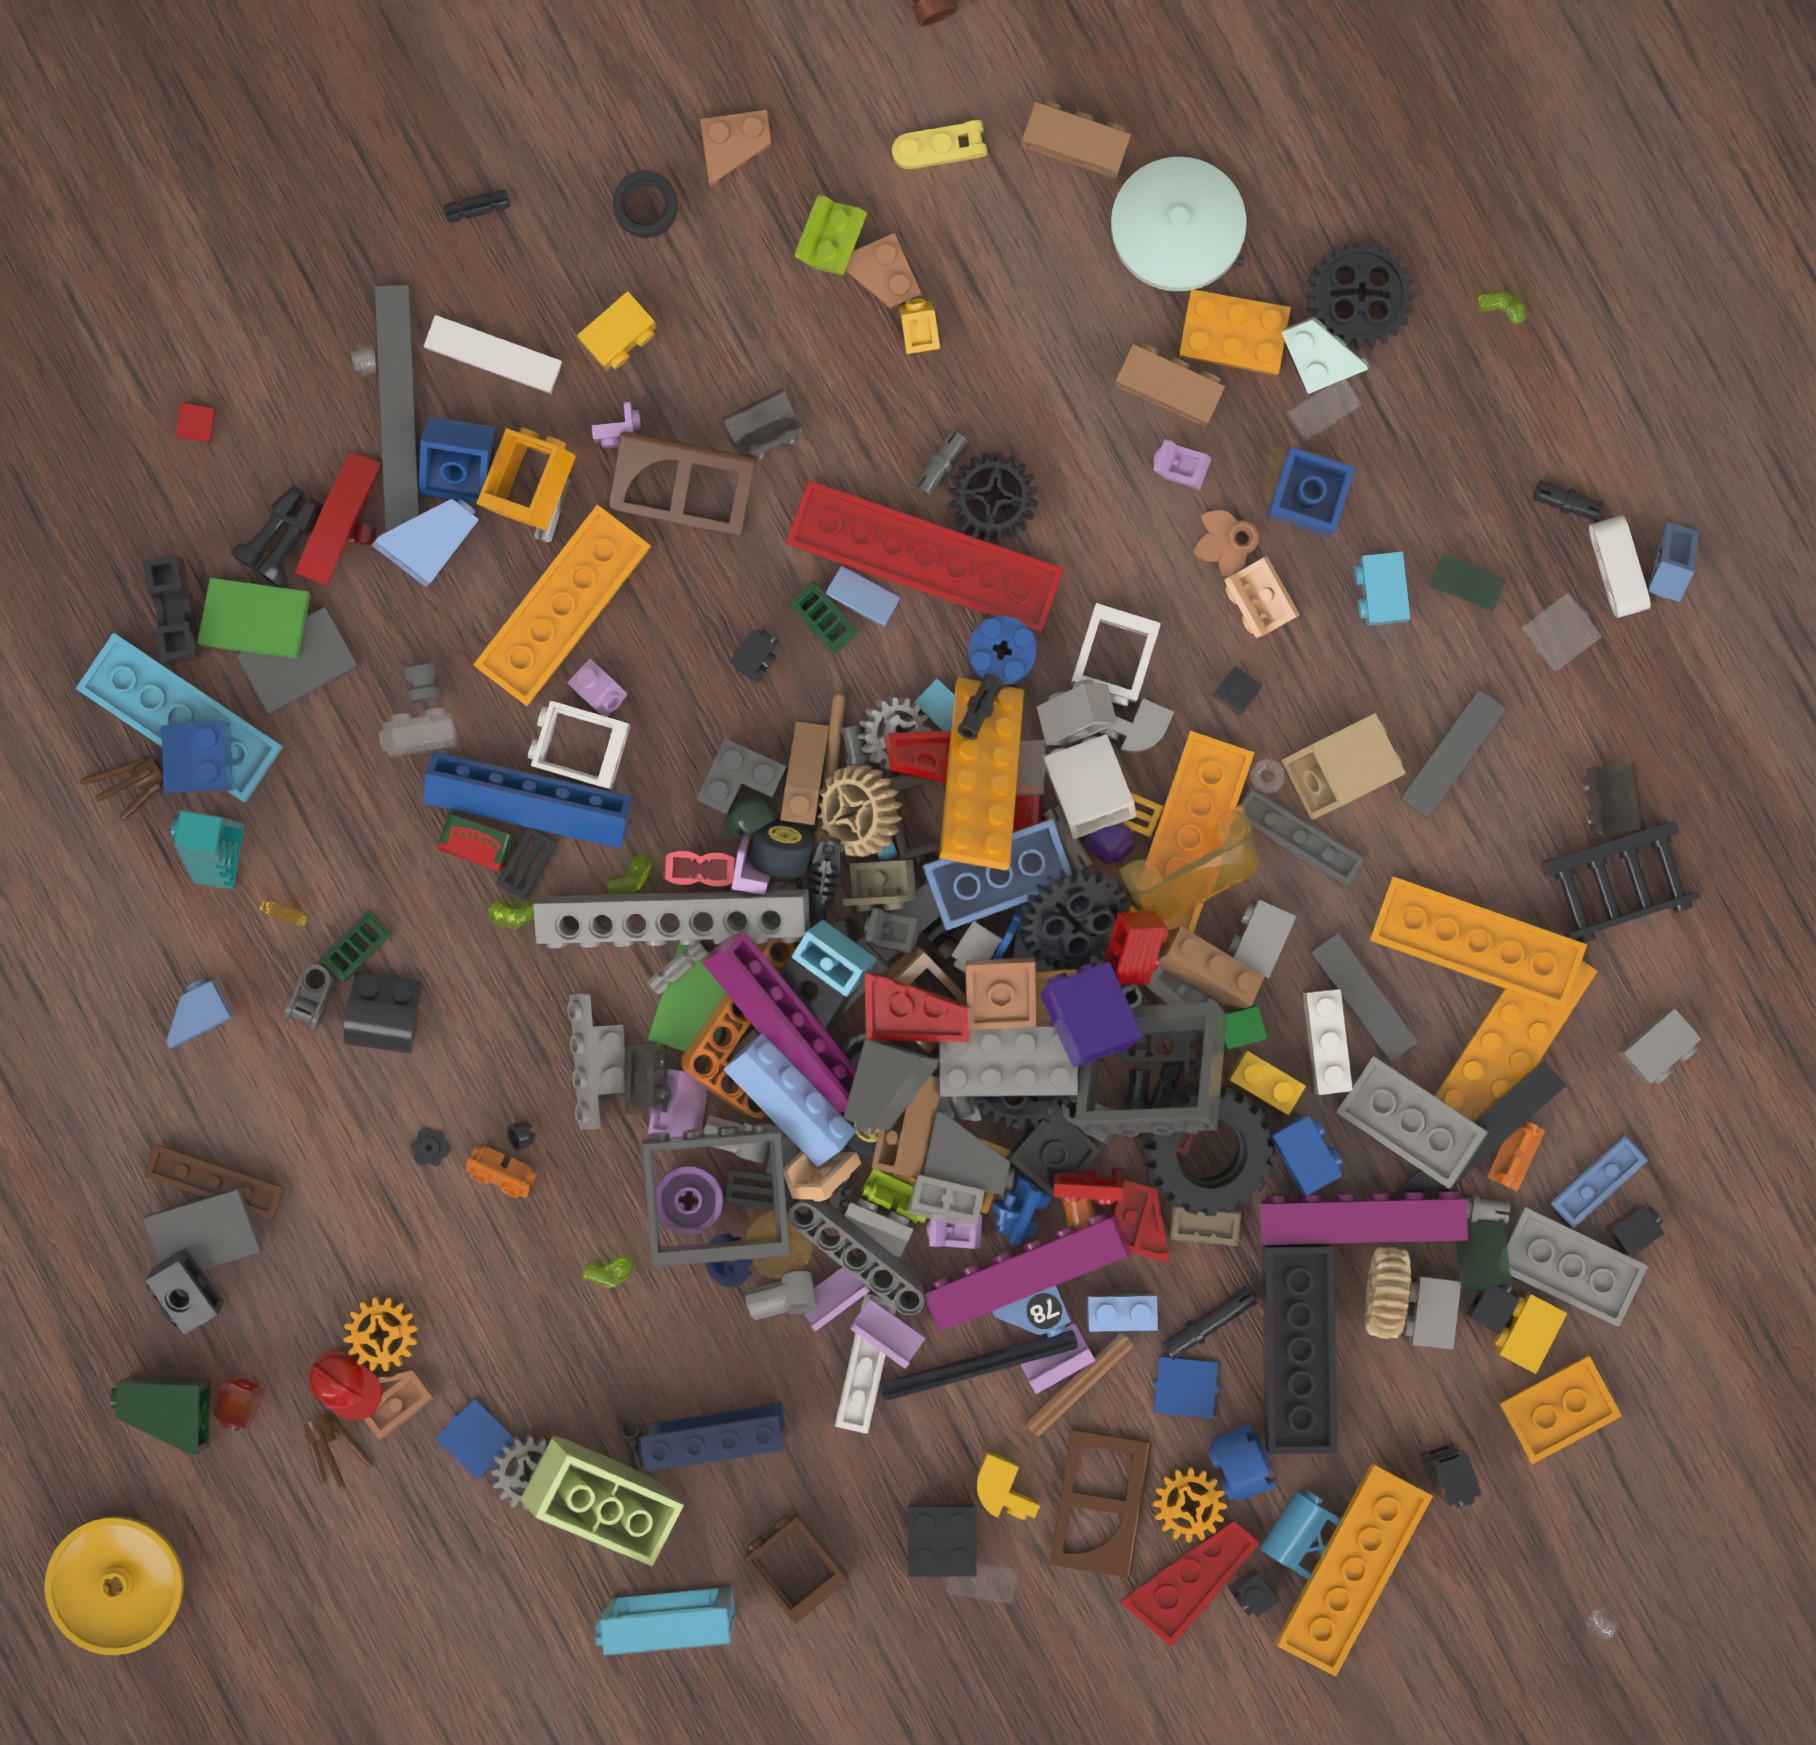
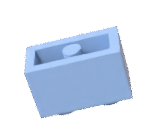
(1122, 1312)

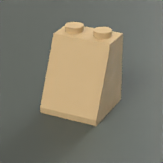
(1344, 766)

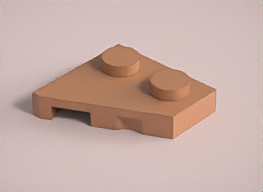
(733, 140)
(884, 272)
(401, 1399)

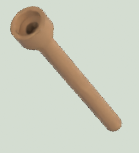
(832, 752)

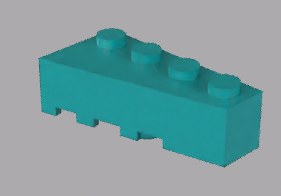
(208, 847)

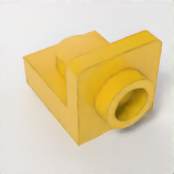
(919, 326)

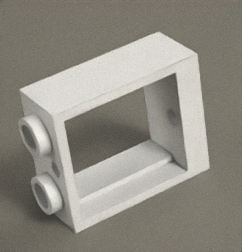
(1127, 622)
(610, 765)

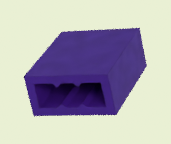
(1090, 1013)

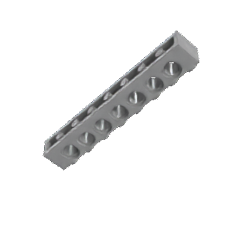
(552, 929)

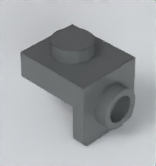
(892, 931)

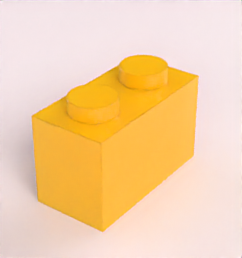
(617, 332)
(1266, 1082)
(1529, 1332)

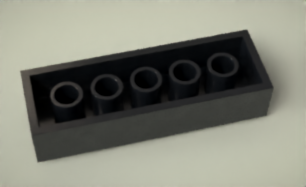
(1299, 1349)

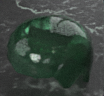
(749, 815)

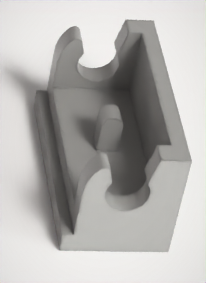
(1173, 990)
(946, 1201)

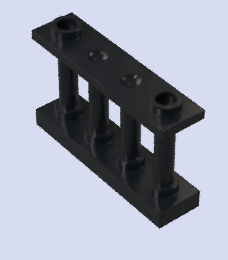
(1628, 849)

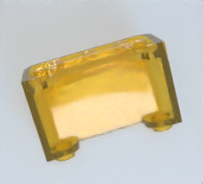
(1231, 863)

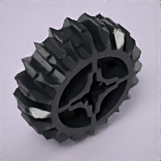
(977, 496)

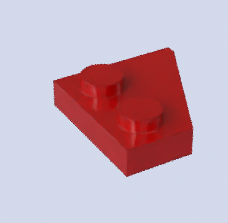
(1086, 1185)
(1142, 1221)

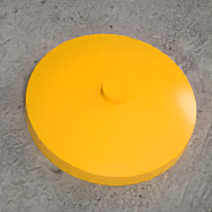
(114, 1585)

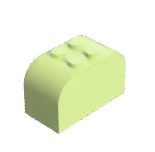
(602, 1500)

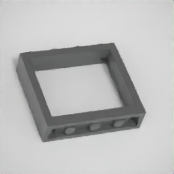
(1163, 1121)
(718, 1250)

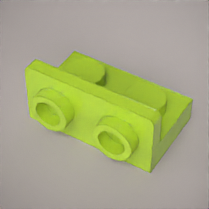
(830, 235)

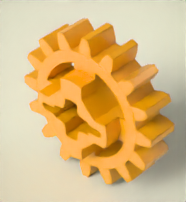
(383, 1349)
(1174, 1510)

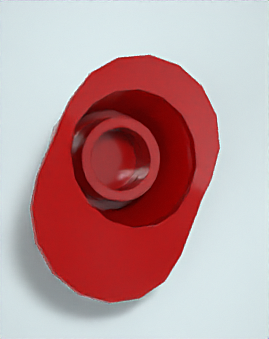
(345, 1386)

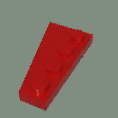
(1186, 1586)

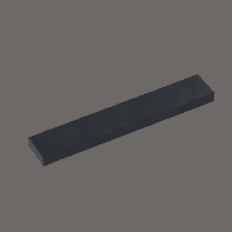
(1500, 1121)

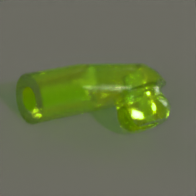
(1506, 302)
(633, 878)
(510, 918)
(610, 1275)

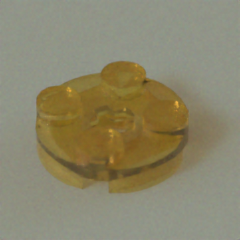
(775, 1267)

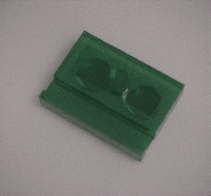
(1484, 1257)

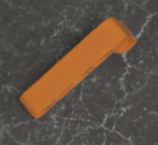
(734, 1029)

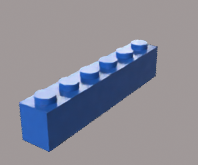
(527, 799)

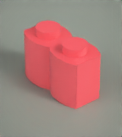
(690, 869)

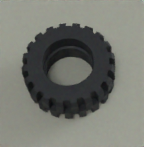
(1234, 1183)

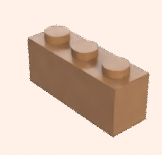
(1076, 139)
(1170, 384)
(1209, 969)
(907, 1143)

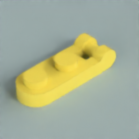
(939, 146)

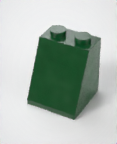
(166, 1409)

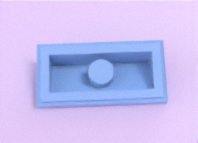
(862, 596)

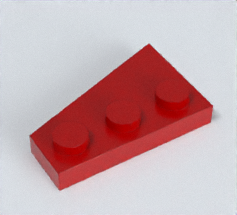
(919, 753)
(911, 1013)

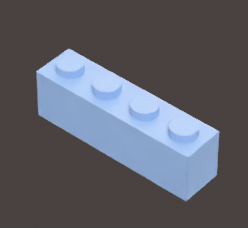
(789, 1100)

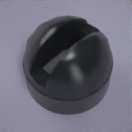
(520, 1136)

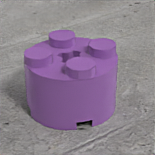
(704, 1187)

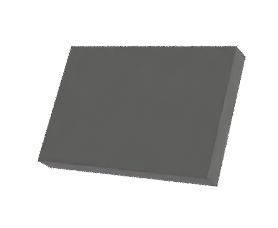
(320, 661)
(210, 1228)

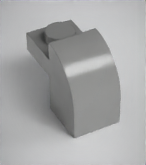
(1144, 731)

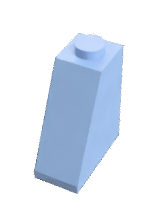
(428, 540)

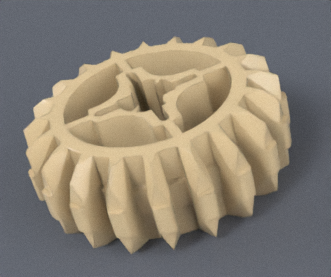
(875, 821)
(1387, 1292)

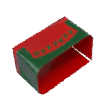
(475, 842)

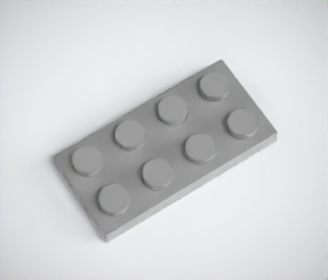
(1007, 1064)
(1412, 1122)
(1573, 1267)

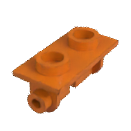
(1516, 1155)
(488, 1168)

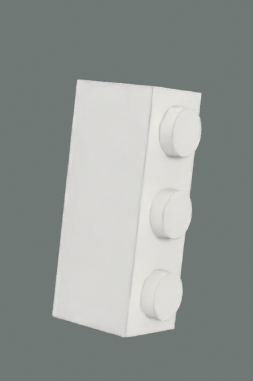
(1327, 1042)

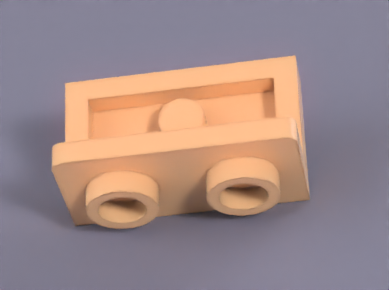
(1261, 598)
(818, 1183)

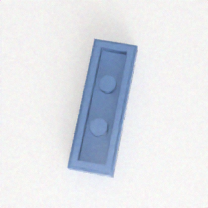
(1598, 1181)

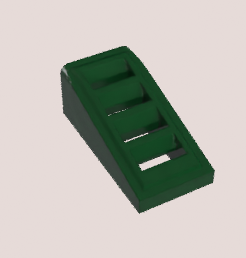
(803, 597)
(355, 964)

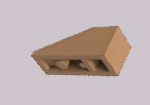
(805, 773)

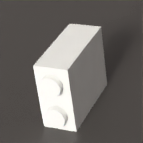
(1089, 786)

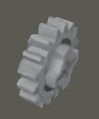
(884, 721)
(514, 1475)

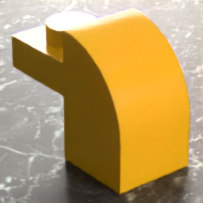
(994, 1485)

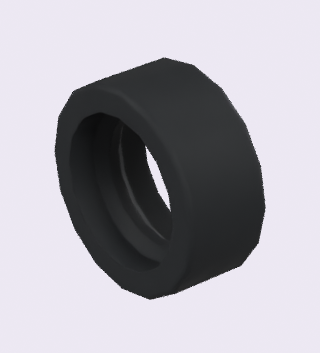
(638, 179)

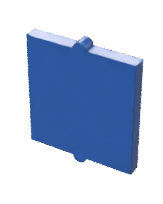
(1006, 938)
(1186, 1387)
(475, 1438)

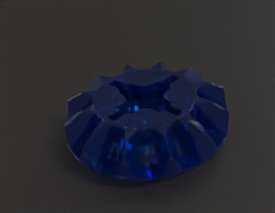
(732, 1274)

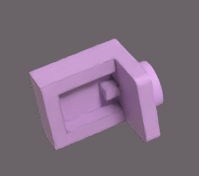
(610, 433)
(1181, 464)
(597, 688)
(953, 1235)

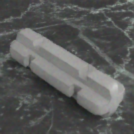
(677, 967)

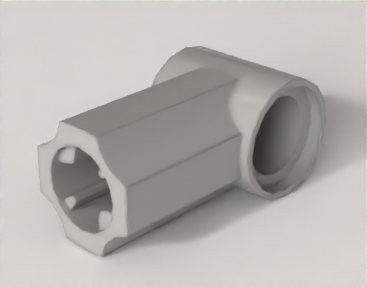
(750, 1151)
(790, 1295)

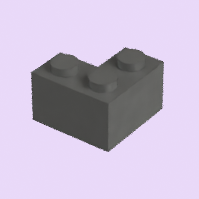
(739, 767)

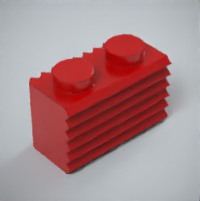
(1136, 946)

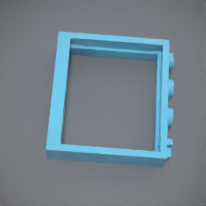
(667, 1620)

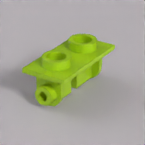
(890, 1192)

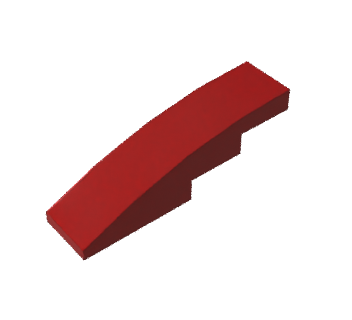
(338, 518)

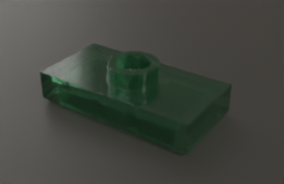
(1467, 583)

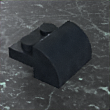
(382, 1012)

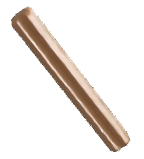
(1079, 1384)

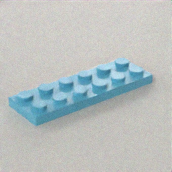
(153, 696)

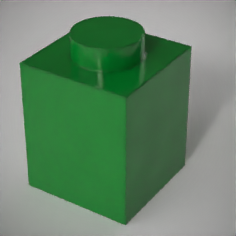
(1244, 1027)

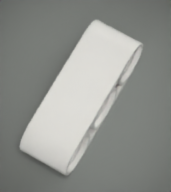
(1619, 566)

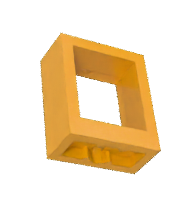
(505, 469)

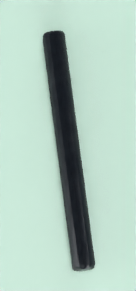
(978, 1365)

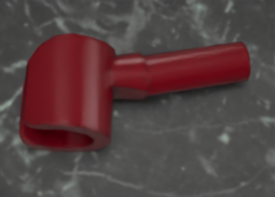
(364, 535)

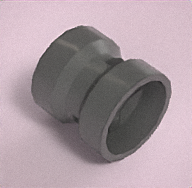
(421, 681)

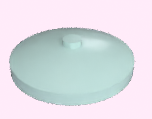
(1178, 224)

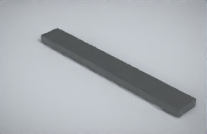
(397, 404)

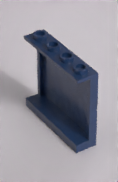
(714, 1437)

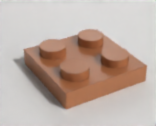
(1001, 993)

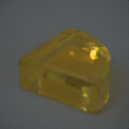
(283, 913)

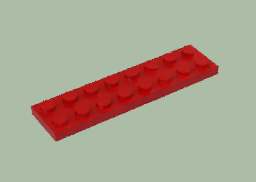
(923, 556)

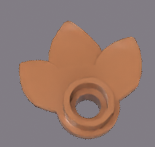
(1221, 543)

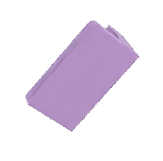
(746, 876)
(685, 1107)
(834, 1296)
(887, 1333)
(1054, 1368)

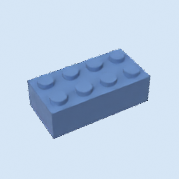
(974, 891)

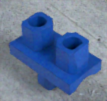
(1017, 1208)

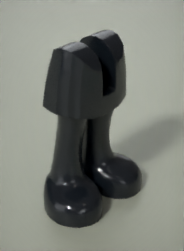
(282, 508)

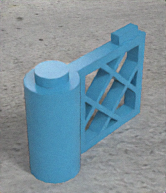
(1297, 1530)

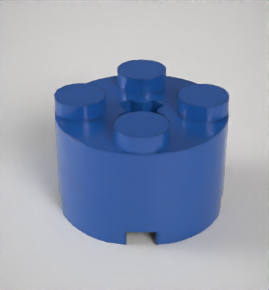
(1018, 641)
(1242, 1462)

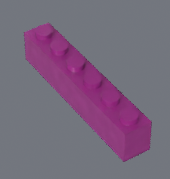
(781, 1017)
(1364, 1220)
(1028, 1272)

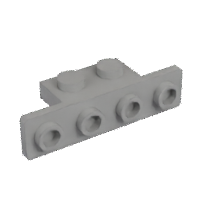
(597, 1060)

